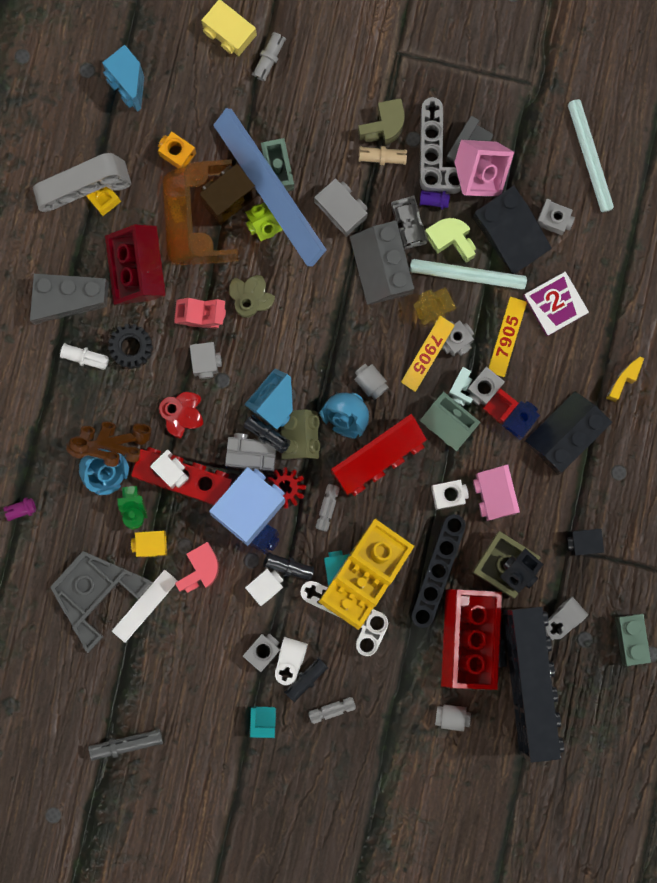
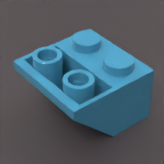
(126, 74)

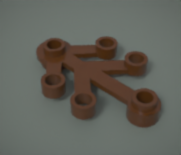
(81, 447)

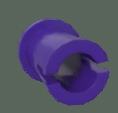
(435, 199)

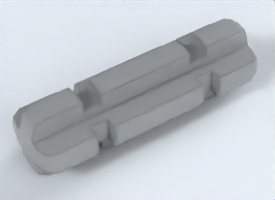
(327, 507)
(332, 710)

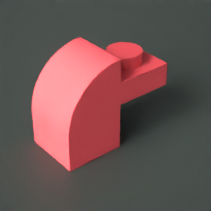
(200, 313)
(206, 567)

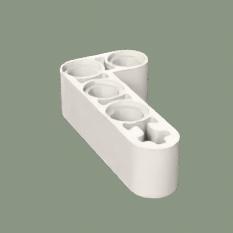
(366, 632)

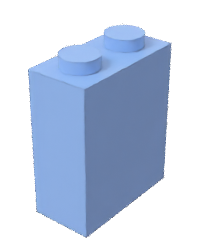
(248, 505)

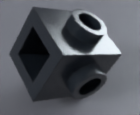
(521, 570)

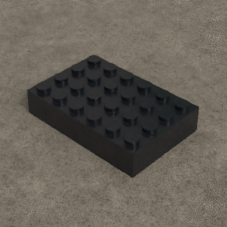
(532, 684)

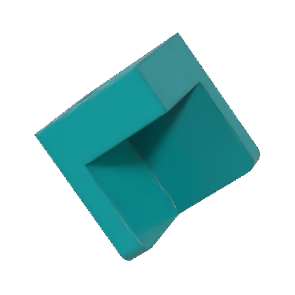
(263, 722)

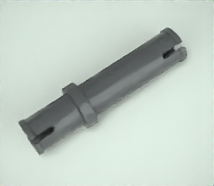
(119, 746)

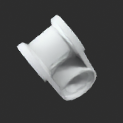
(291, 656)

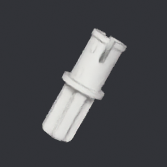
(84, 356)

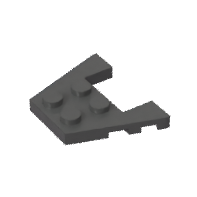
(85, 587)

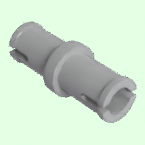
(269, 56)

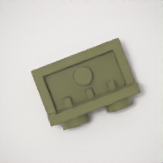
(303, 434)

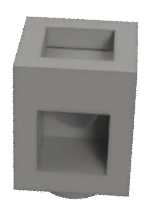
(547, 221)

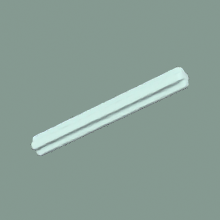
(590, 155)
(468, 274)

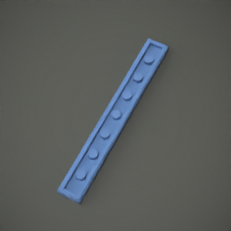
(269, 187)

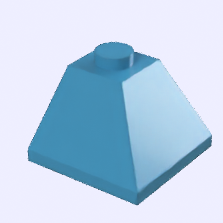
(273, 399)

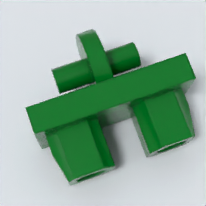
(132, 507)

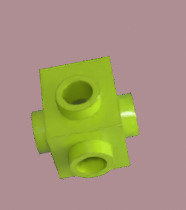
(262, 222)

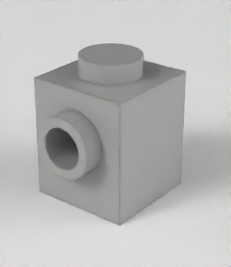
(205, 360)

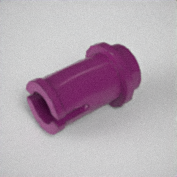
(20, 509)

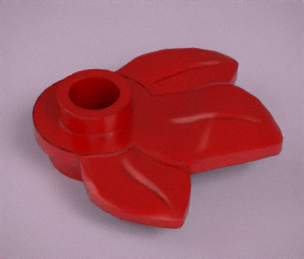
(184, 415)

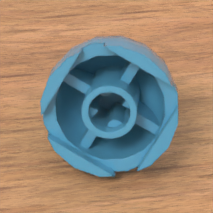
(346, 413)
(100, 477)

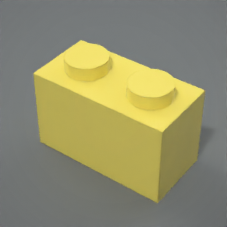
(228, 27)

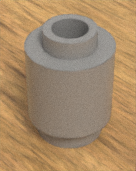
(371, 381)
(452, 717)

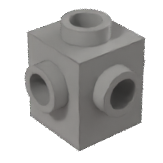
(462, 346)

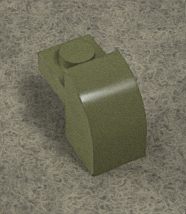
(390, 124)

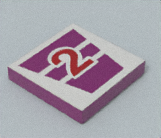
(556, 304)

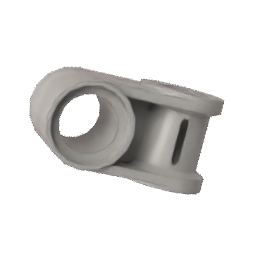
(567, 617)

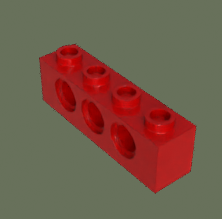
(220, 481)

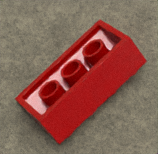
(379, 455)
(471, 639)

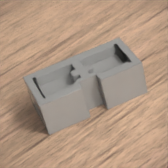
(409, 217)

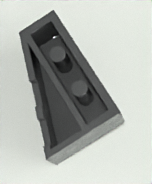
(66, 295)

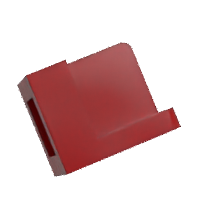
(500, 406)

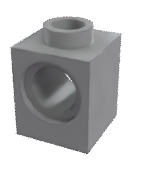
(494, 382)
(254, 659)

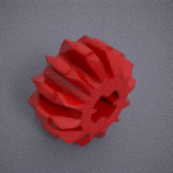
(293, 485)

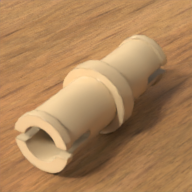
(382, 155)

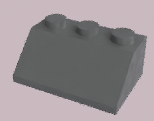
(382, 263)

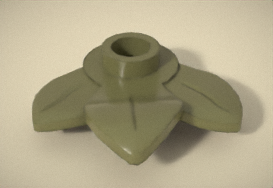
(250, 292)

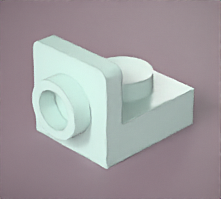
(461, 383)

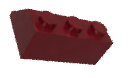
(135, 264)

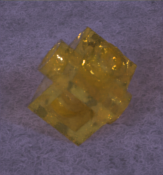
(434, 305)

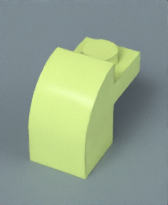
(450, 232)

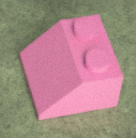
(482, 167)
(496, 493)

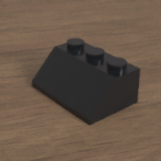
(568, 432)

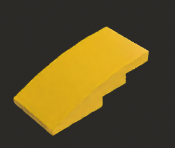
(366, 574)

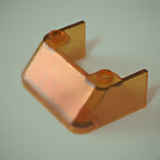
(182, 244)

